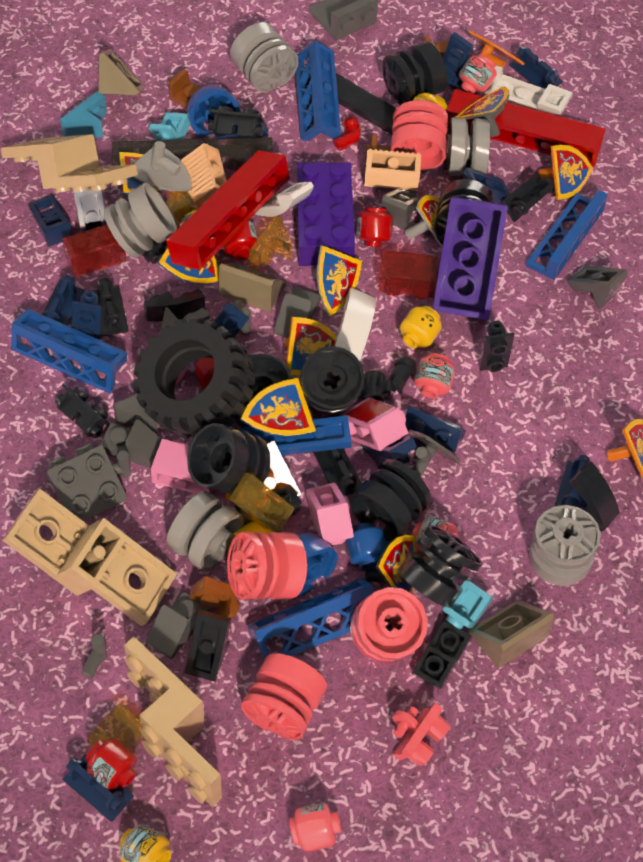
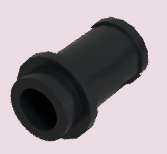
(403, 370)

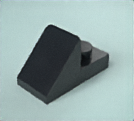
(208, 645)

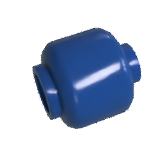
(365, 546)

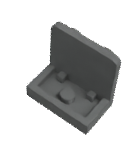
(344, 16)
(86, 482)

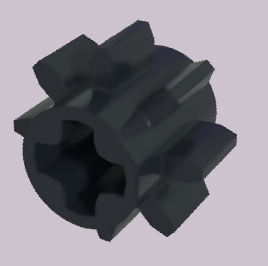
(376, 386)

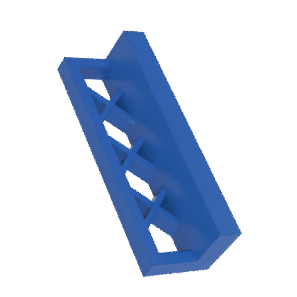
(321, 89)
(571, 238)
(66, 345)
(330, 435)
(306, 612)

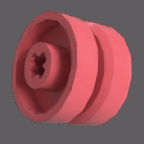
(407, 621)

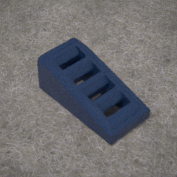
(455, 59)
(54, 233)

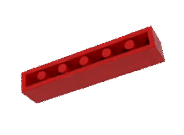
(535, 128)
(228, 210)

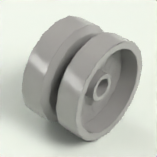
(467, 147)
(204, 530)

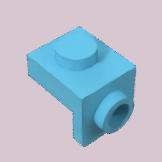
(172, 127)
(468, 606)

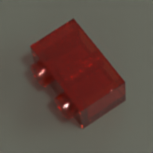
(92, 251)
(408, 274)

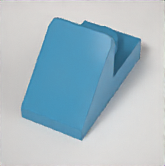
(86, 117)

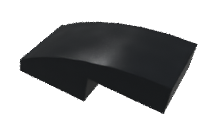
(180, 307)
(597, 495)
(442, 655)

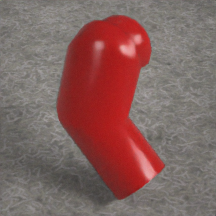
(351, 134)

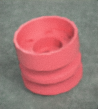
(422, 130)
(266, 565)
(284, 696)

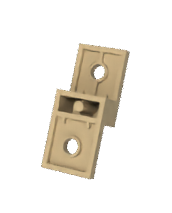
(69, 163)
(90, 557)
(172, 723)

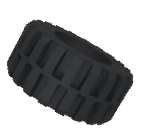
(170, 354)

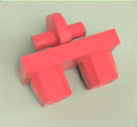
(428, 723)

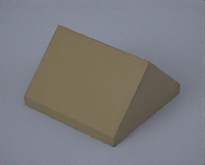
(116, 77)
(249, 286)
(512, 631)

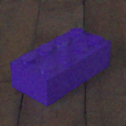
(327, 212)
(470, 257)

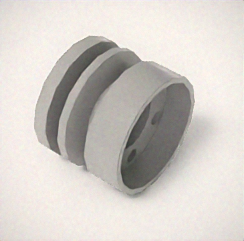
(264, 57)
(140, 220)
(564, 545)

